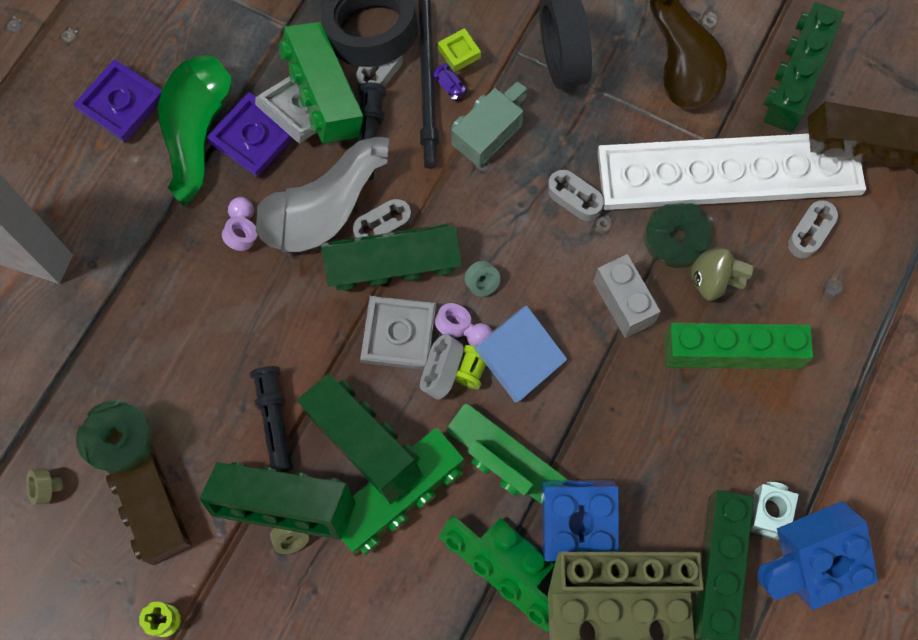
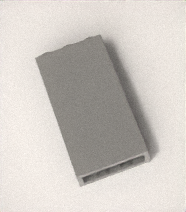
(27, 241)

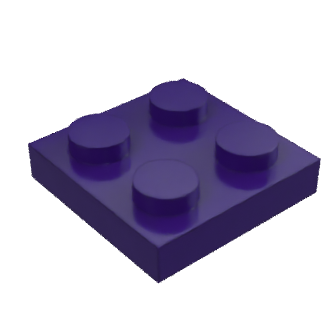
(119, 100)
(249, 137)

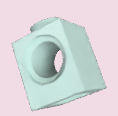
(761, 521)

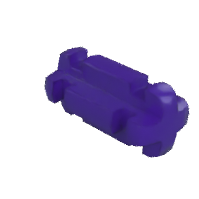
(450, 82)

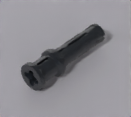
(371, 107)
(270, 404)

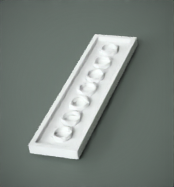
(722, 172)

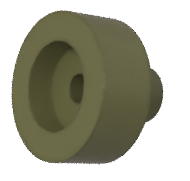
(41, 485)
(288, 541)

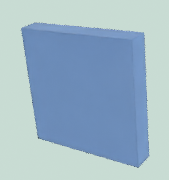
(520, 353)

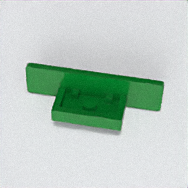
(501, 453)
(506, 563)

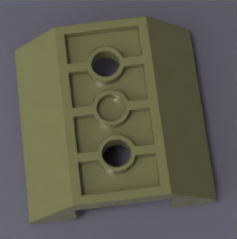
(623, 594)

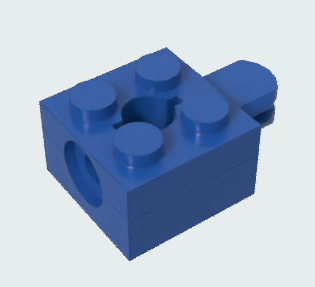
(579, 517)
(821, 558)

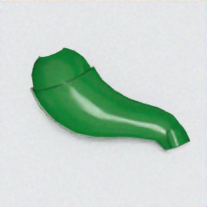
(185, 113)

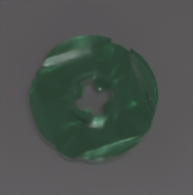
(687, 219)
(98, 426)

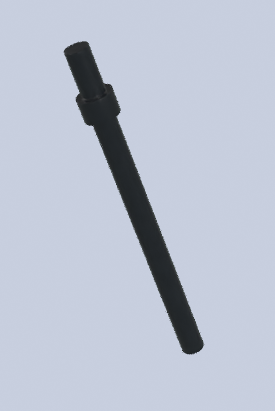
(428, 134)

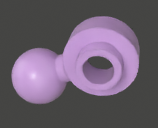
(239, 231)
(456, 322)

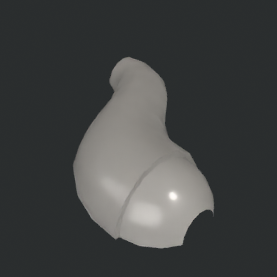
(317, 211)

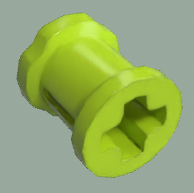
(463, 375)
(163, 629)

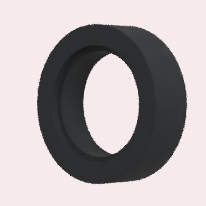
(566, 42)
(375, 49)

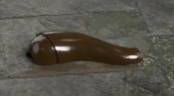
(695, 59)

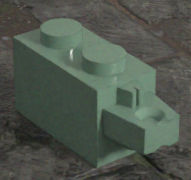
(489, 124)

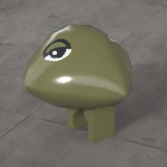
(715, 270)

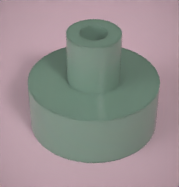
(482, 278)

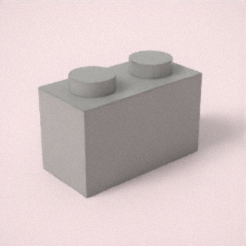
(626, 296)

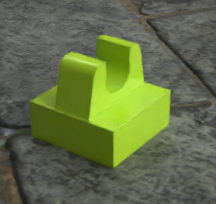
(459, 50)

